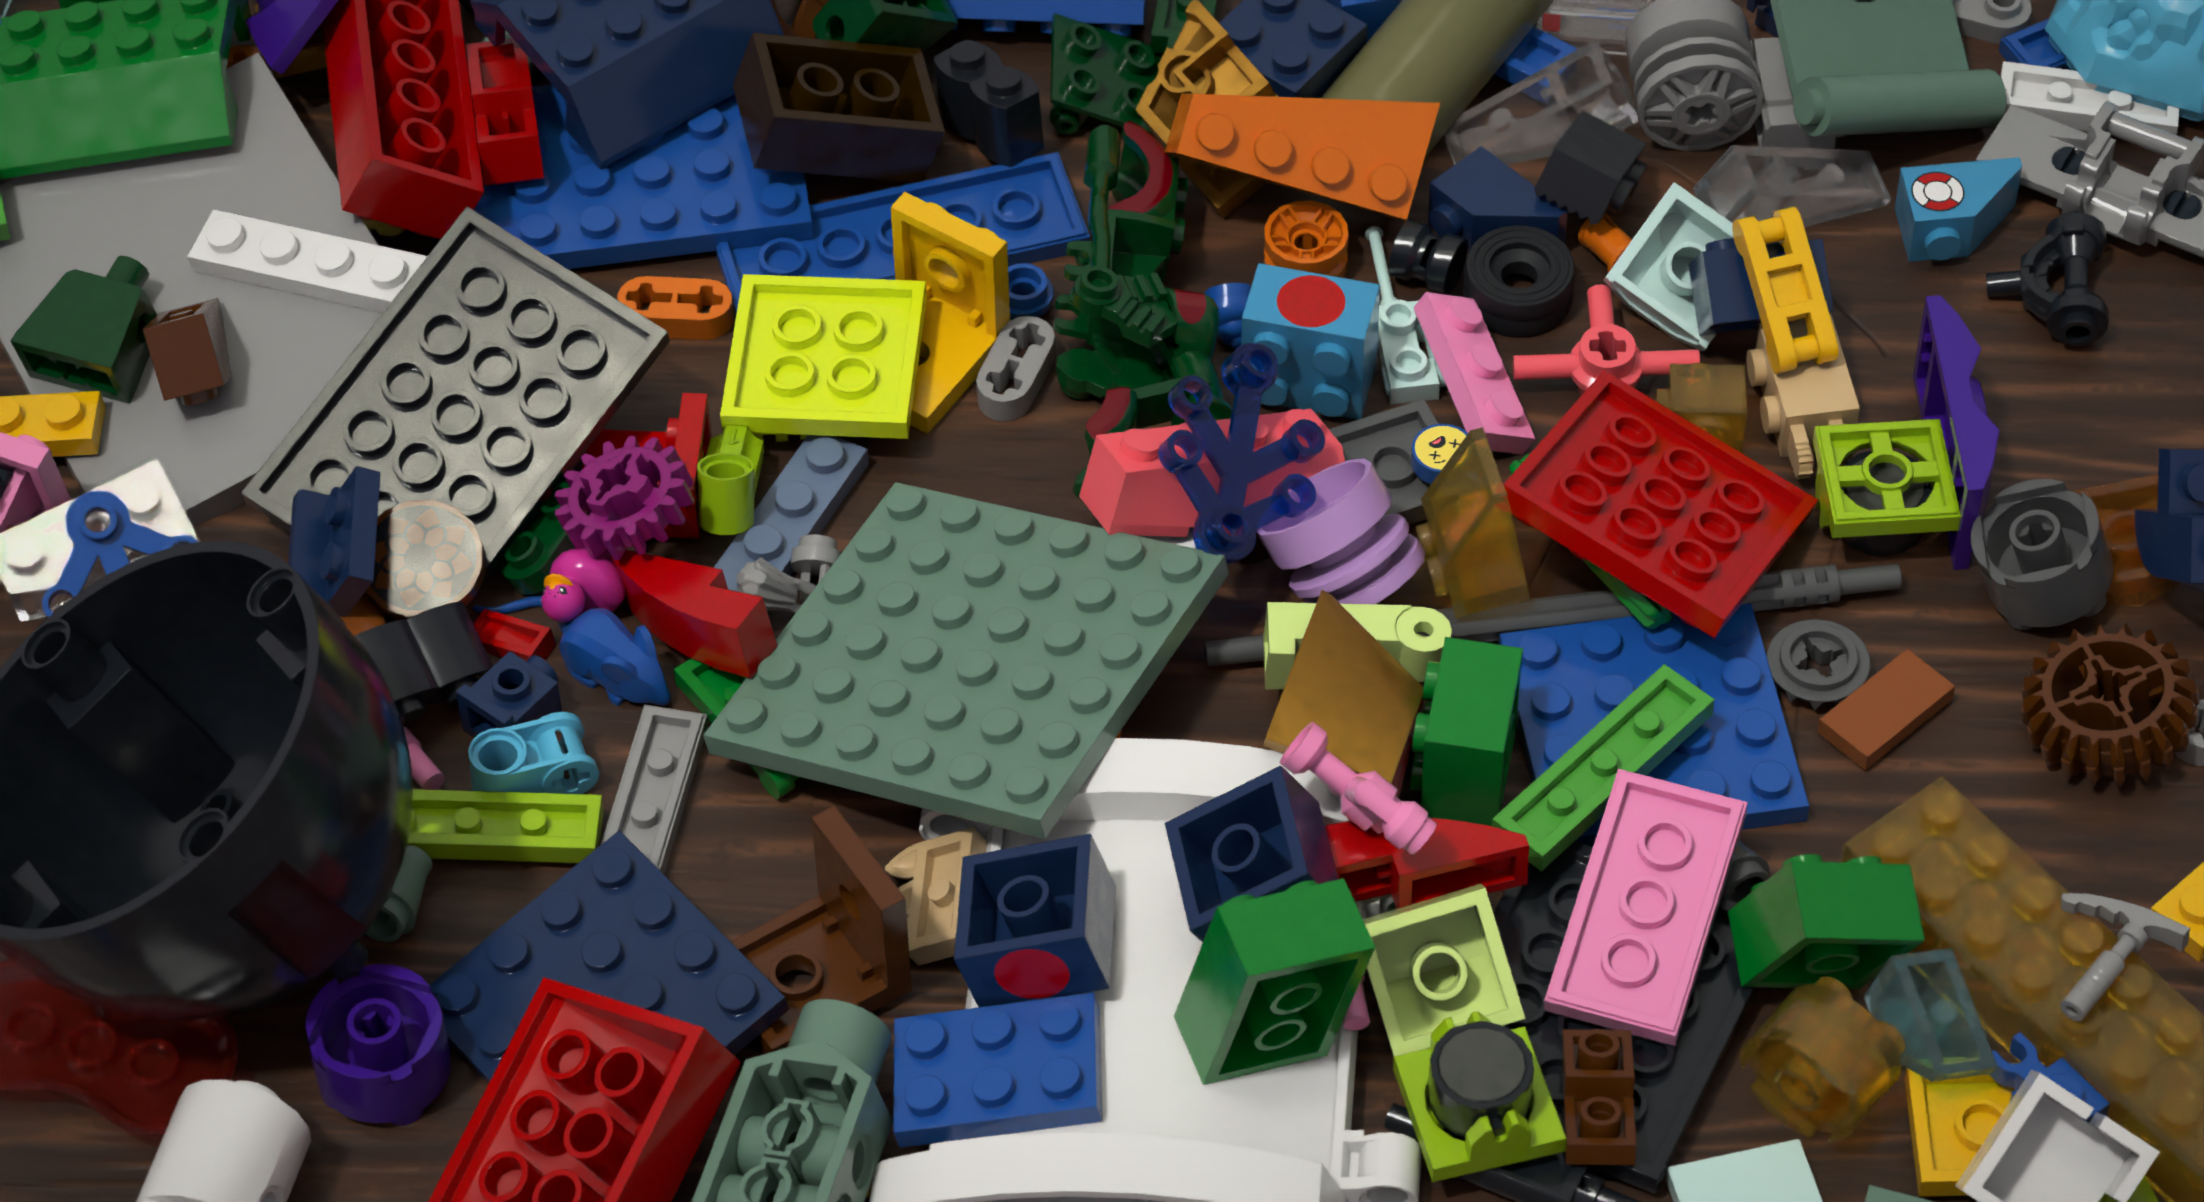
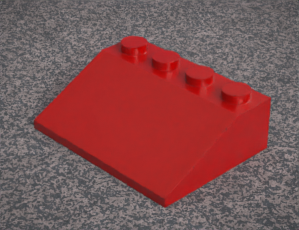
(590, 1105)

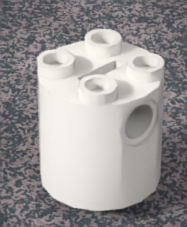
(228, 1146)

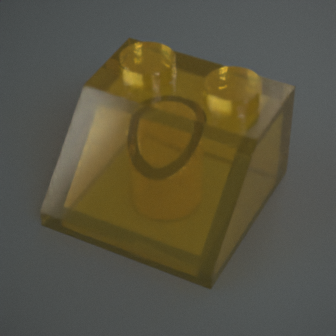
(1471, 532)

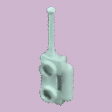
(1405, 367)

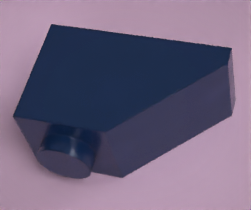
(1487, 195)

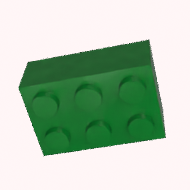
(1273, 980)

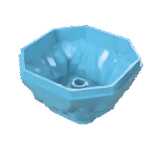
(2136, 48)

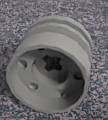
(1693, 73)

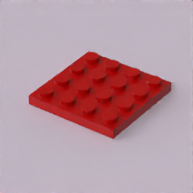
(1657, 503)

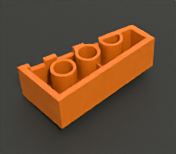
(1328, 148)

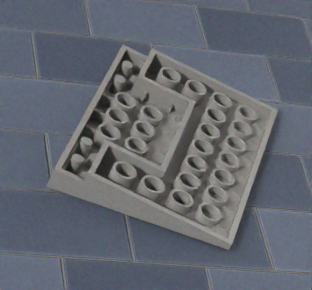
(153, 211)

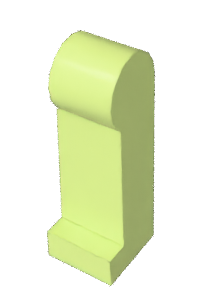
(1390, 625)

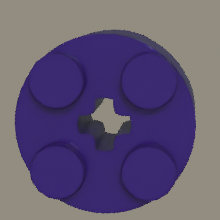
(378, 1045)

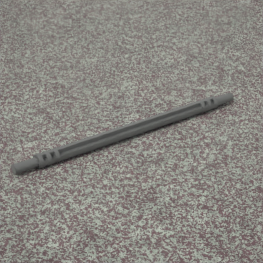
(1773, 591)

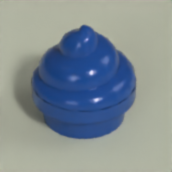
(1231, 304)

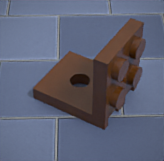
(845, 936)

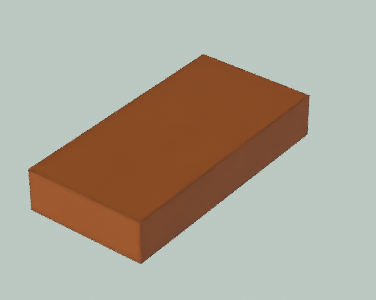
(1886, 709)

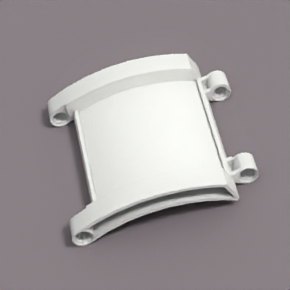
(1161, 1129)

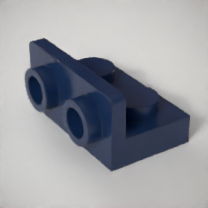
(336, 538)

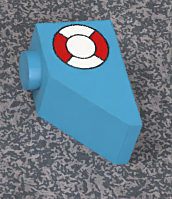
(1954, 206)

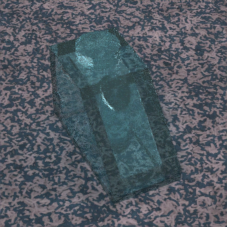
(1934, 1013)

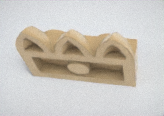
(934, 890)

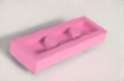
(1474, 371)

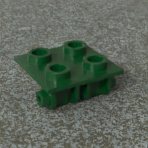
(1096, 75)

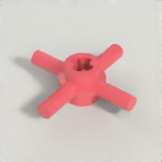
(1600, 349)

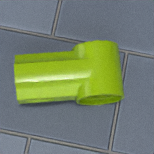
(729, 481)

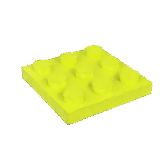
(825, 356)

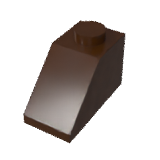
(189, 352)

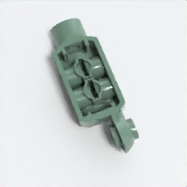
(805, 1115)

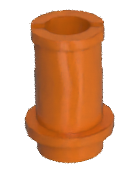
(1604, 240)

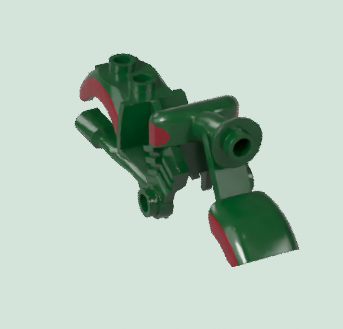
(1139, 328)

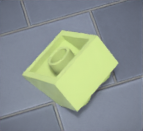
(1439, 964)

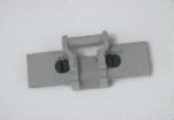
(2084, 179)

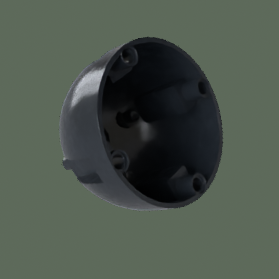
(196, 788)

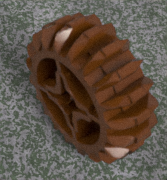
(2111, 691)

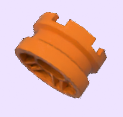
(1307, 238)

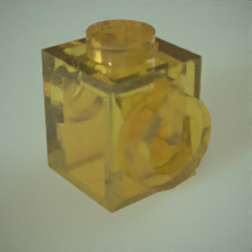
(1709, 398)

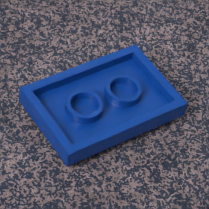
(997, 1070)

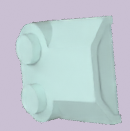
(1654, 267)

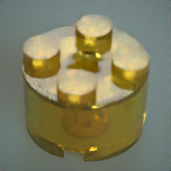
(1823, 1060)

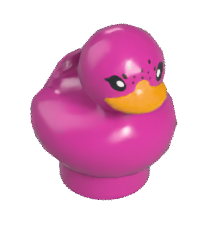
(581, 584)

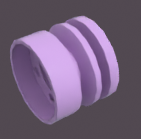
(1345, 539)

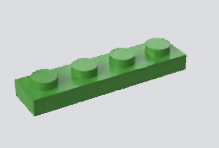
(1578, 785)

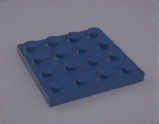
(616, 933)

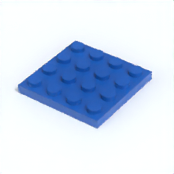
(1588, 668)

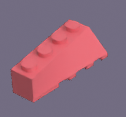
(1140, 497)

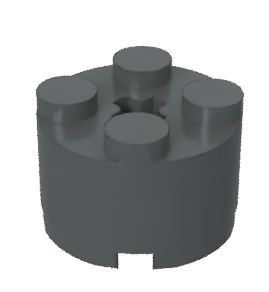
(2043, 554)

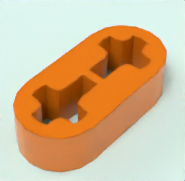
(678, 305)

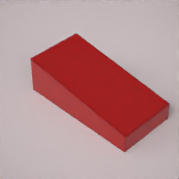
(506, 633)

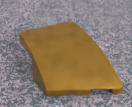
(1203, 63)
(1350, 691)

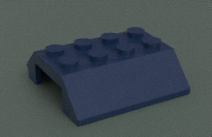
(630, 63)

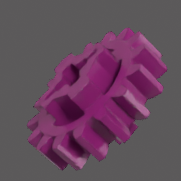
(624, 497)

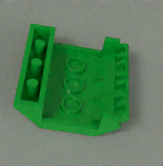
(116, 82)

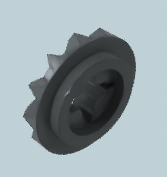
(1827, 644)

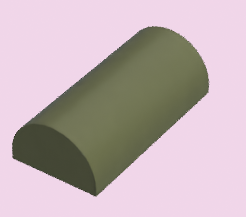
(1437, 54)

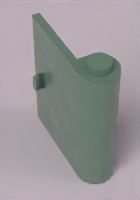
(1882, 68)

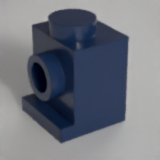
(509, 694)

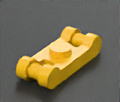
(1786, 289)

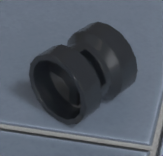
(1428, 257)

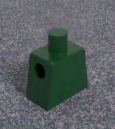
(885, 22)
(91, 331)

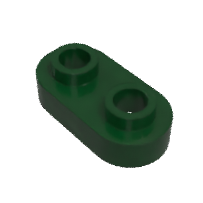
(534, 550)

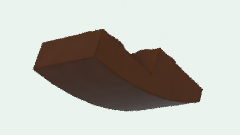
(1598, 1097)

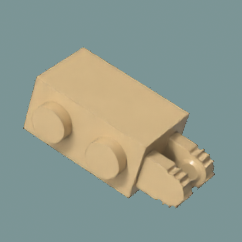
(1801, 399)

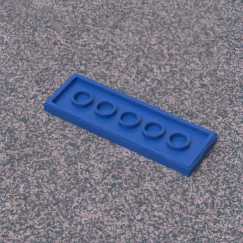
(1020, 203)

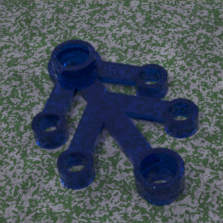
(1234, 456)

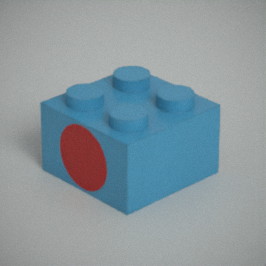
(1320, 335)

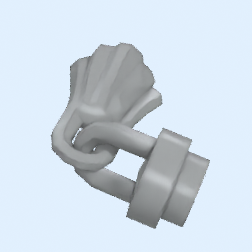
(779, 590)

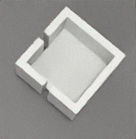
(2052, 1155)

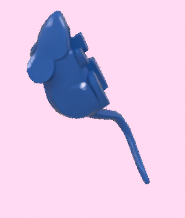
(605, 653)

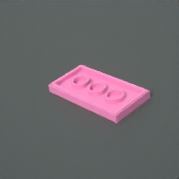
(1646, 907)

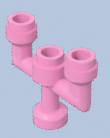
(1364, 797)

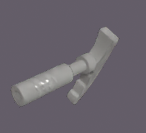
(2138, 927)

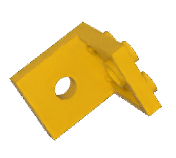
(964, 304)

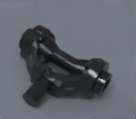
(2076, 313)

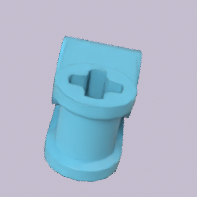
(532, 759)

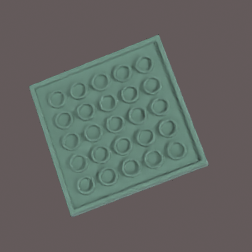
(968, 658)

